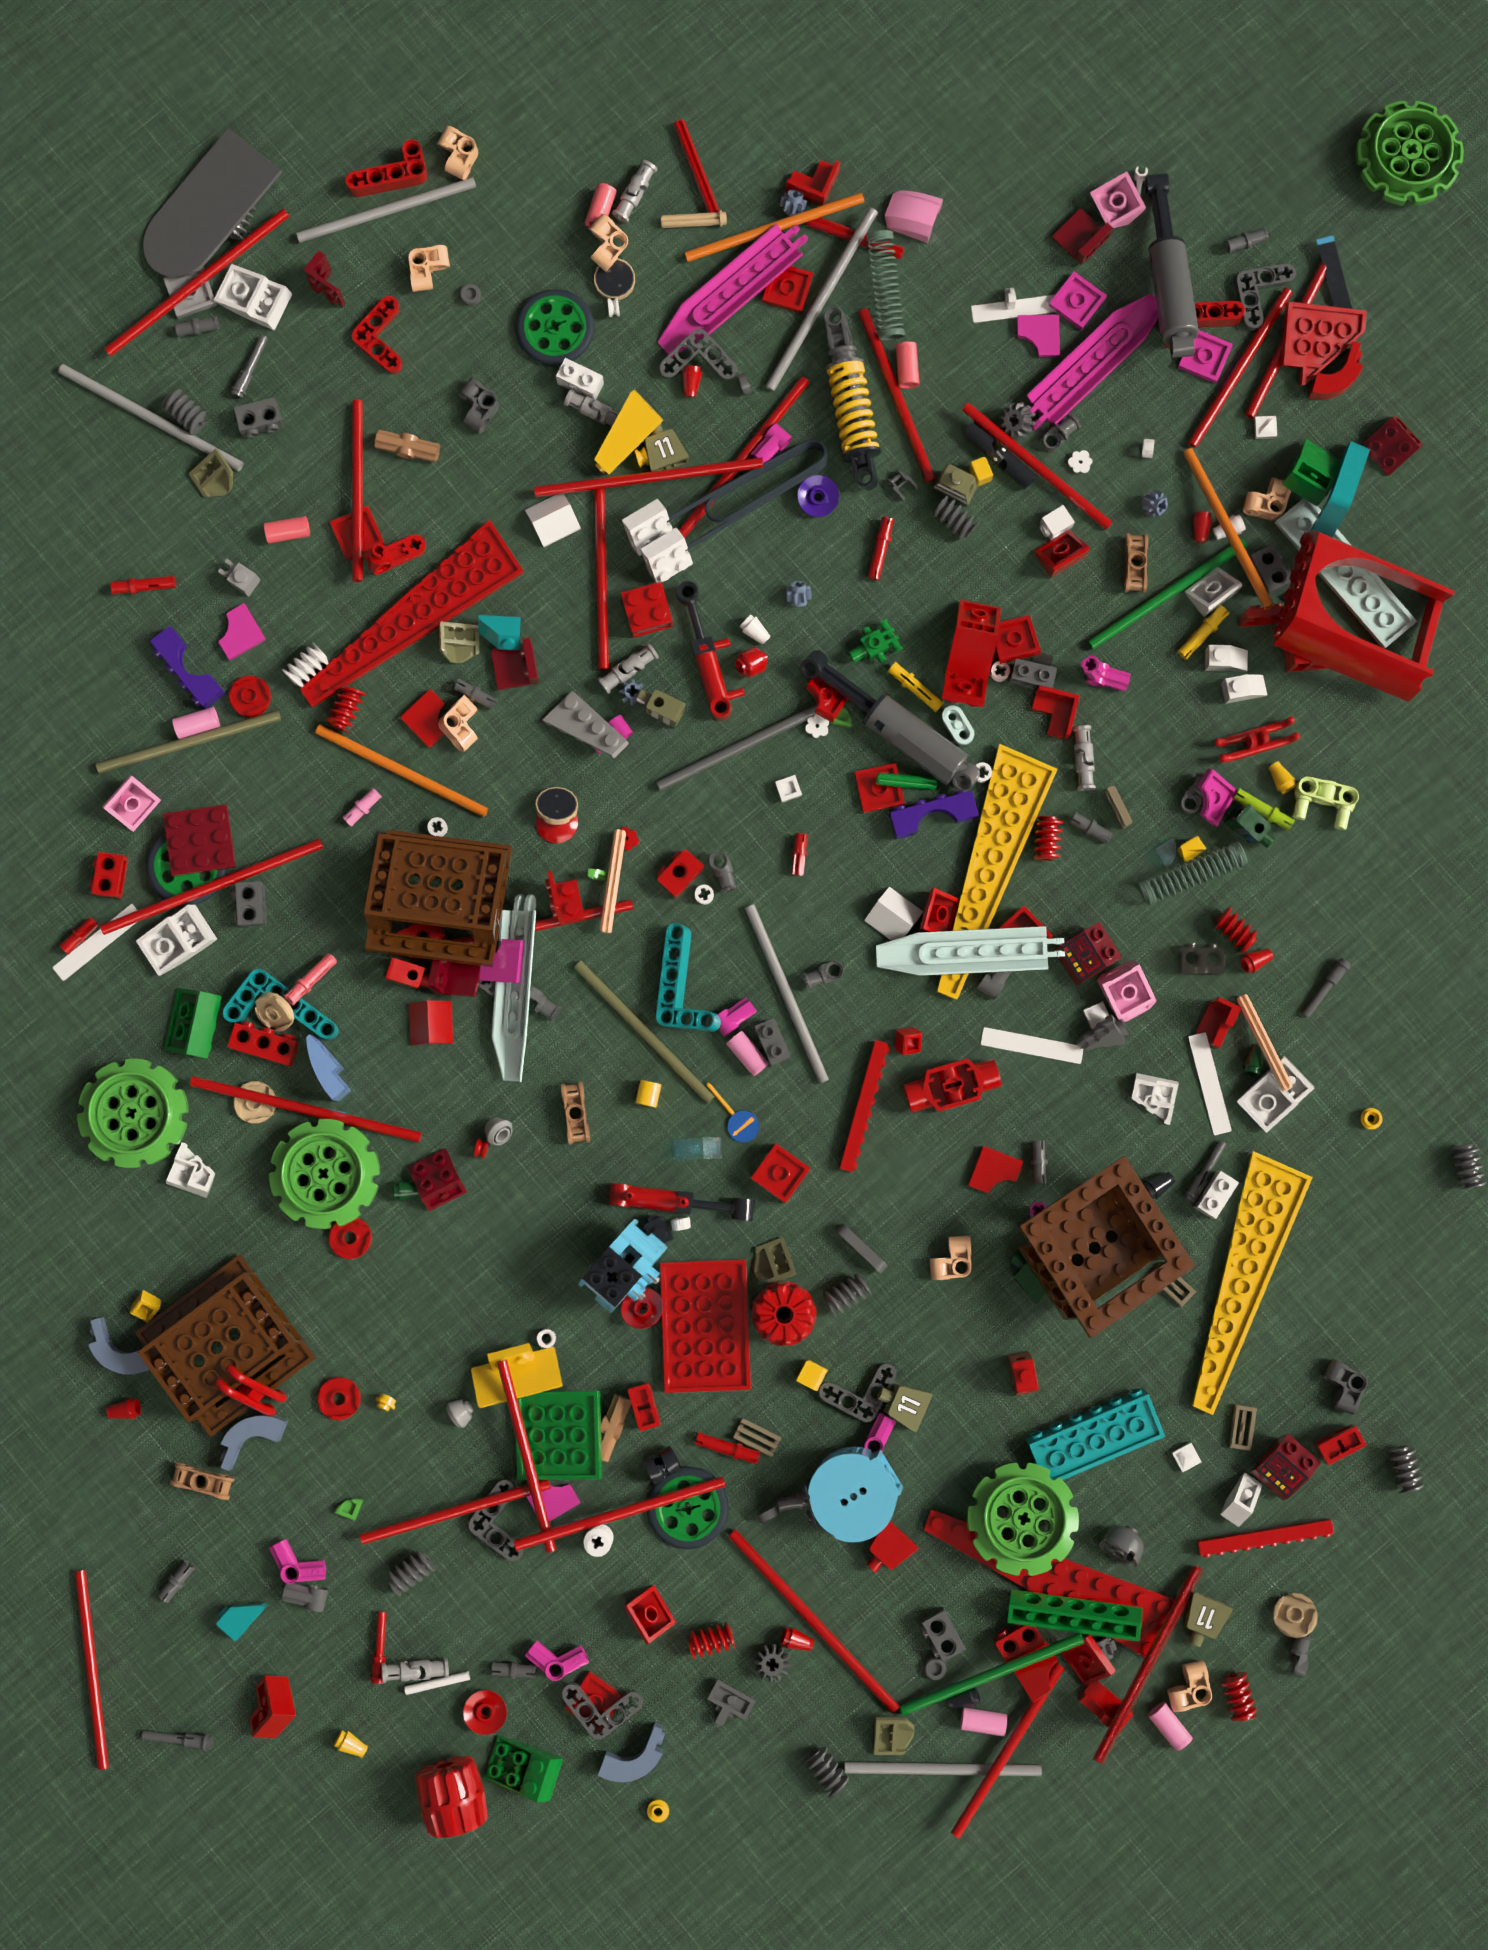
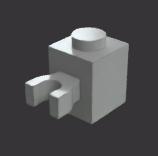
(240, 577)

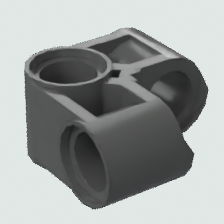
(476, 395)
(1347, 1397)

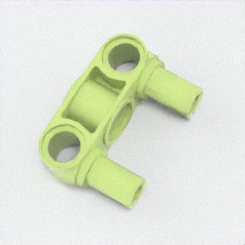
(1328, 794)

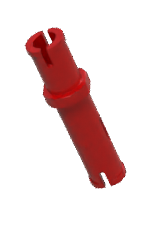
(882, 540)
(147, 584)
(727, 1448)

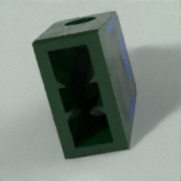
(1250, 825)

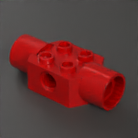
(952, 1085)

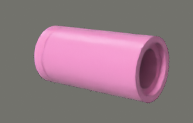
(196, 722)
(747, 1053)
(983, 1721)
(1170, 1726)

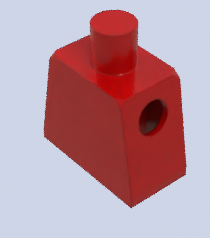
(398, 973)
(1023, 1373)
(890, 1548)

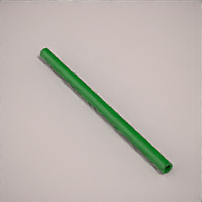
(1162, 597)
(992, 1674)

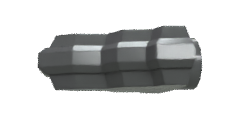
(1105, 1034)

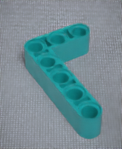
(1342, 489)
(268, 986)
(677, 986)

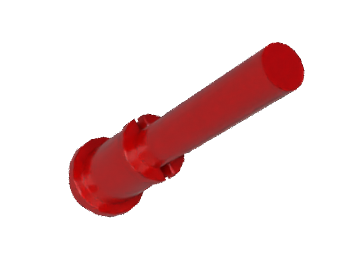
(379, 1658)

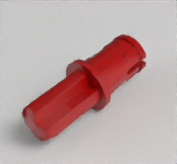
(799, 854)
(78, 935)

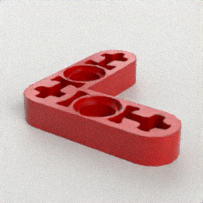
(372, 339)

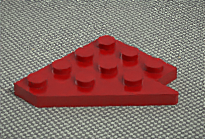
(1317, 336)

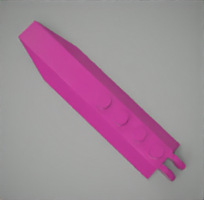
(733, 286)
(1093, 360)

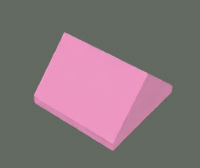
(1118, 201)
(131, 803)

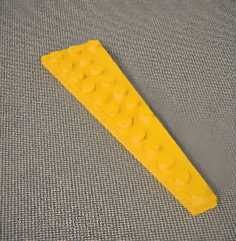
(1007, 817)
(1261, 1228)

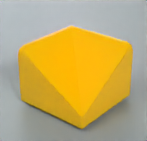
(981, 471)
(1191, 849)
(145, 1306)

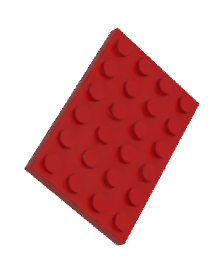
(705, 1326)

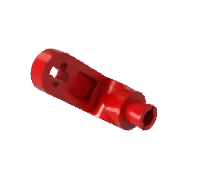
(384, 558)

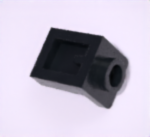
(659, 1228)

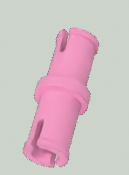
(362, 807)

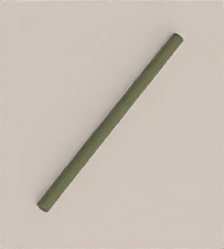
(188, 742)
(644, 1032)

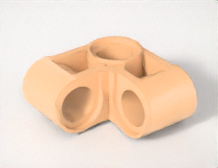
(459, 162)
(605, 231)
(434, 259)
(1259, 504)
(461, 734)
(945, 1267)
(1183, 1696)

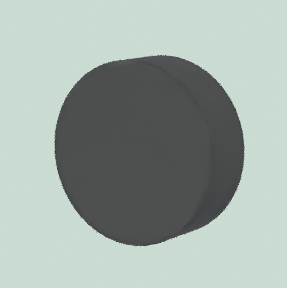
(470, 295)
(744, 384)
(767, 1514)
(935, 1668)

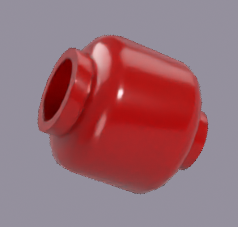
(751, 662)

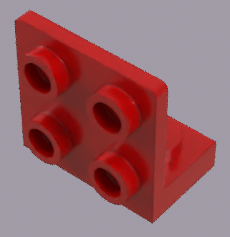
(565, 900)

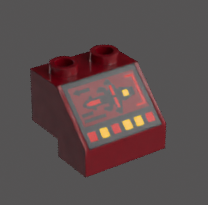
(1088, 953)
(1285, 1467)

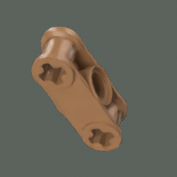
(1136, 576)
(575, 1100)
(187, 1477)

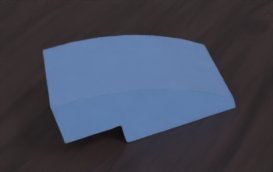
(326, 1069)

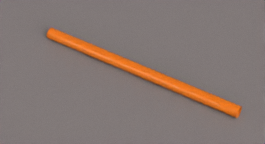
(783, 224)
(1228, 529)
(402, 771)

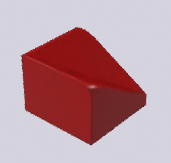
(908, 1041)

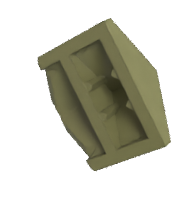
(213, 475)
(458, 641)
(773, 1262)
(892, 1735)

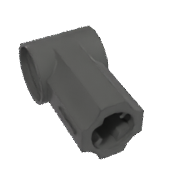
(993, 983)
(311, 1596)

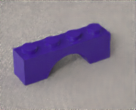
(171, 648)
(959, 807)

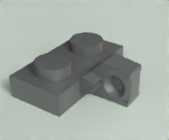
(729, 1702)

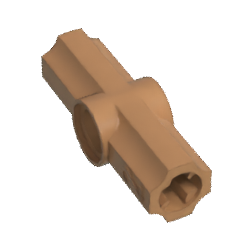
(407, 446)
(613, 1424)

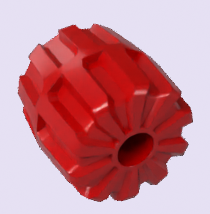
(789, 1330)
(451, 1797)

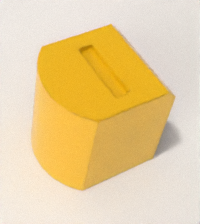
(648, 1093)
(811, 1375)

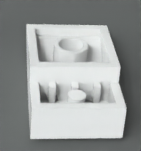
(253, 296)
(176, 939)
(1267, 1101)

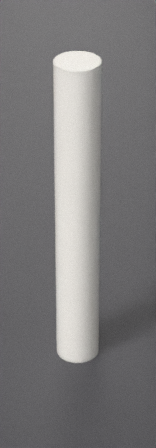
(435, 1683)

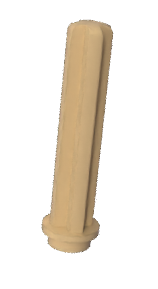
(697, 219)

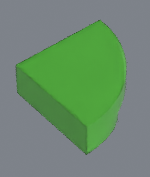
(843, 719)
(594, 874)
(350, 1508)

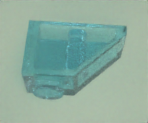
(697, 1148)

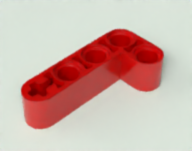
(387, 171)
(1220, 308)

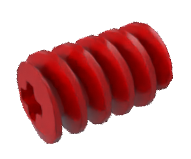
(345, 708)
(1047, 838)
(1236, 929)
(711, 1640)
(1239, 1696)

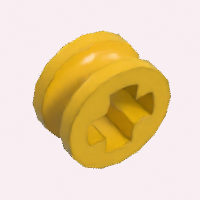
(642, 457)

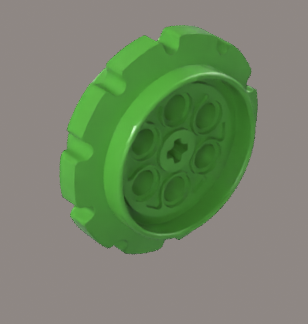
(1439, 141)
(97, 1114)
(300, 1200)
(1011, 1554)

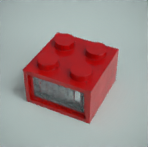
(647, 609)

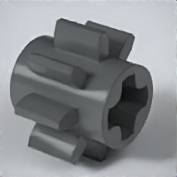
(1106, 1645)

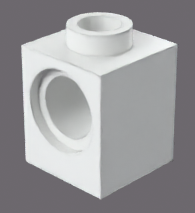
(1056, 523)

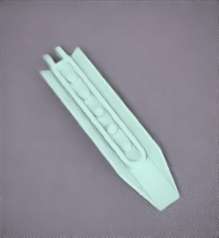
(968, 951)
(512, 999)

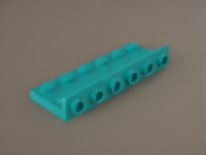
(1096, 1435)

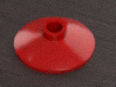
(557, 833)
(632, 1310)
(480, 1722)

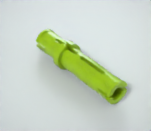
(1264, 809)

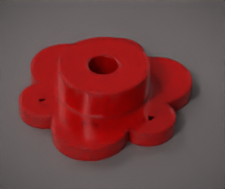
(632, 841)

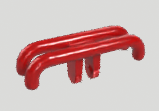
(1257, 740)
(251, 1392)

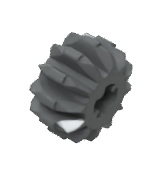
(1014, 427)
(765, 1667)

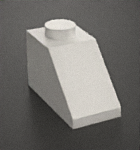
(1226, 658)
(1243, 688)
(1242, 1500)

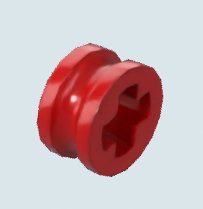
(481, 1148)

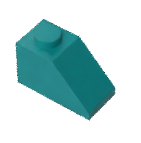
(500, 631)
(239, 1617)

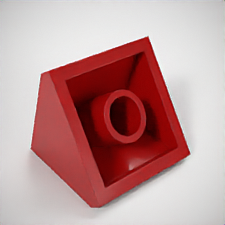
(1061, 552)
(939, 912)
(431, 1023)
(649, 1614)

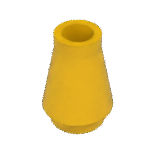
(1282, 778)
(348, 1743)

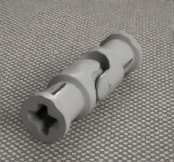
(635, 189)
(590, 407)
(633, 664)
(1084, 754)
(411, 1670)

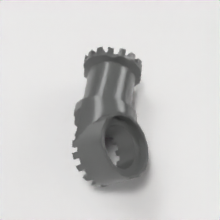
(1061, 432)
(1194, 794)
(724, 873)
(821, 975)
(544, 1006)
(1300, 1661)

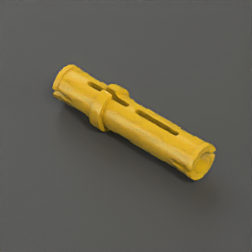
(1209, 625)
(935, 703)

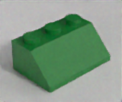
(192, 1022)

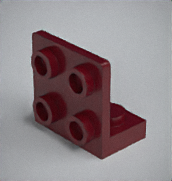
(1082, 236)
(317, 274)
(1392, 445)
(515, 667)
(454, 978)
(436, 1179)

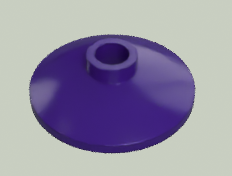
(818, 485)

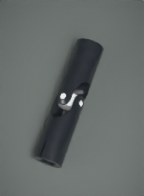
(988, 445)

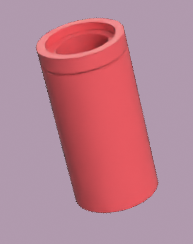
(600, 203)
(907, 365)
(287, 529)

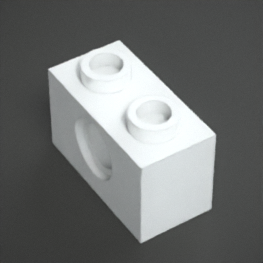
(580, 379)
(1216, 1194)

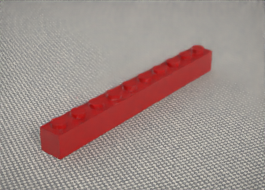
(863, 1107)
(1265, 1537)

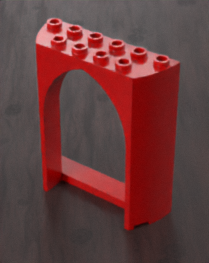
(1314, 635)

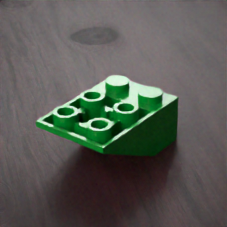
(1312, 473)
(523, 1769)

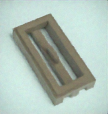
(1118, 807)
(1177, 1289)
(1242, 1427)
(773, 1445)

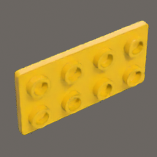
(529, 1370)

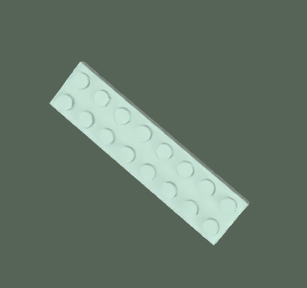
(1357, 588)

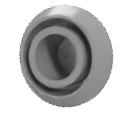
(498, 1131)
(459, 1412)

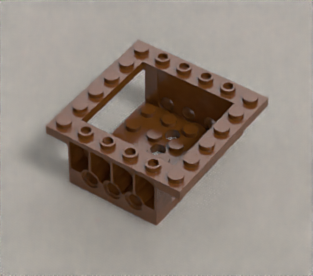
(475, 907)
(1104, 1202)
(207, 1314)

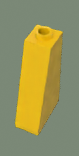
(630, 428)

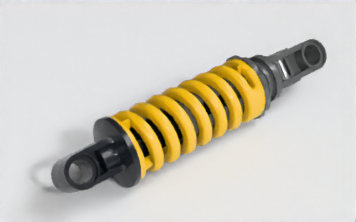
(847, 383)

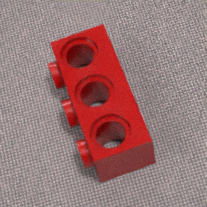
(252, 1045)

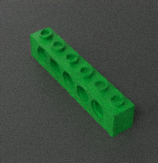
(1075, 1615)

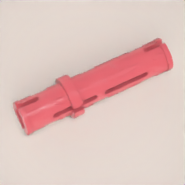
(304, 985)

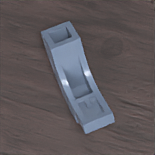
(109, 1355)
(259, 1425)
(627, 1769)

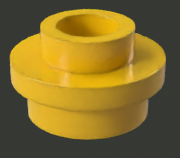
(1377, 1118)
(385, 1402)
(658, 1804)

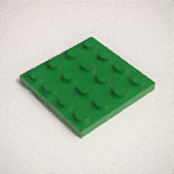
(562, 1435)

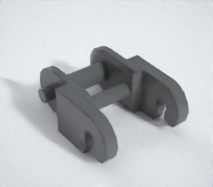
(906, 479)

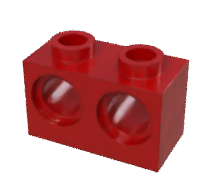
(115, 875)
(644, 1406)
(1339, 1444)
(1021, 1645)

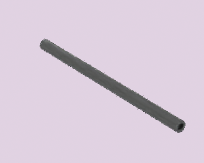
(736, 748)

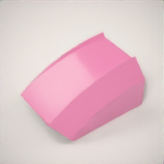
(912, 214)
(1127, 990)

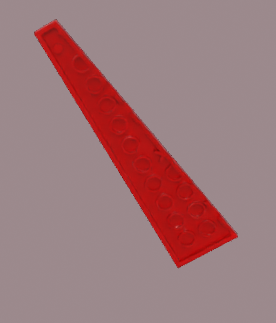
(456, 585)
(1066, 1580)

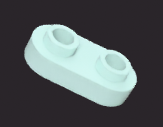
(959, 725)

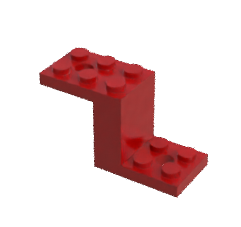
(1259, 616)
(971, 653)

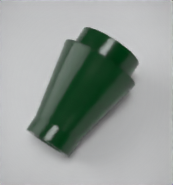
(1254, 1061)
(404, 1191)

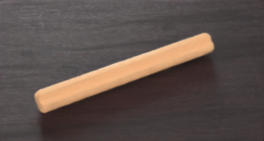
(612, 881)
(1264, 1042)

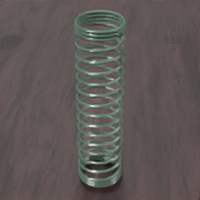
(892, 331)
(1235, 851)

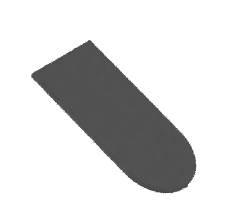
(207, 207)

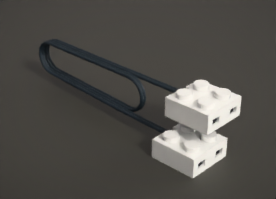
(666, 548)

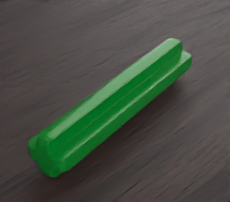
(906, 781)

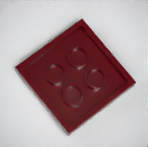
(199, 840)

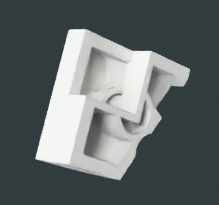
(1156, 1095)
(190, 1173)

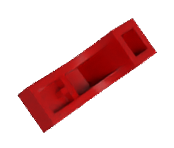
(1332, 385)

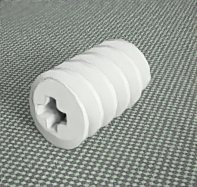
(306, 665)
(603, 1547)

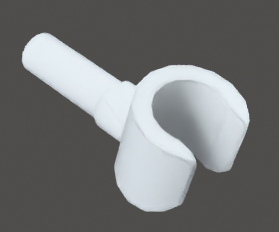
(1140, 178)

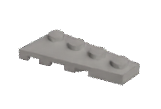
(582, 722)

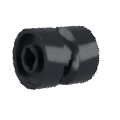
(662, 1464)

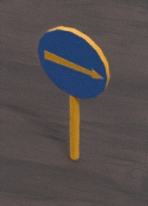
(742, 1125)

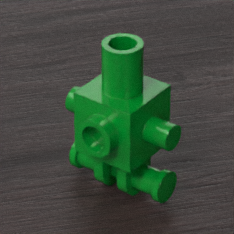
(874, 645)

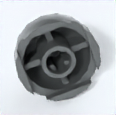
(1123, 1544)

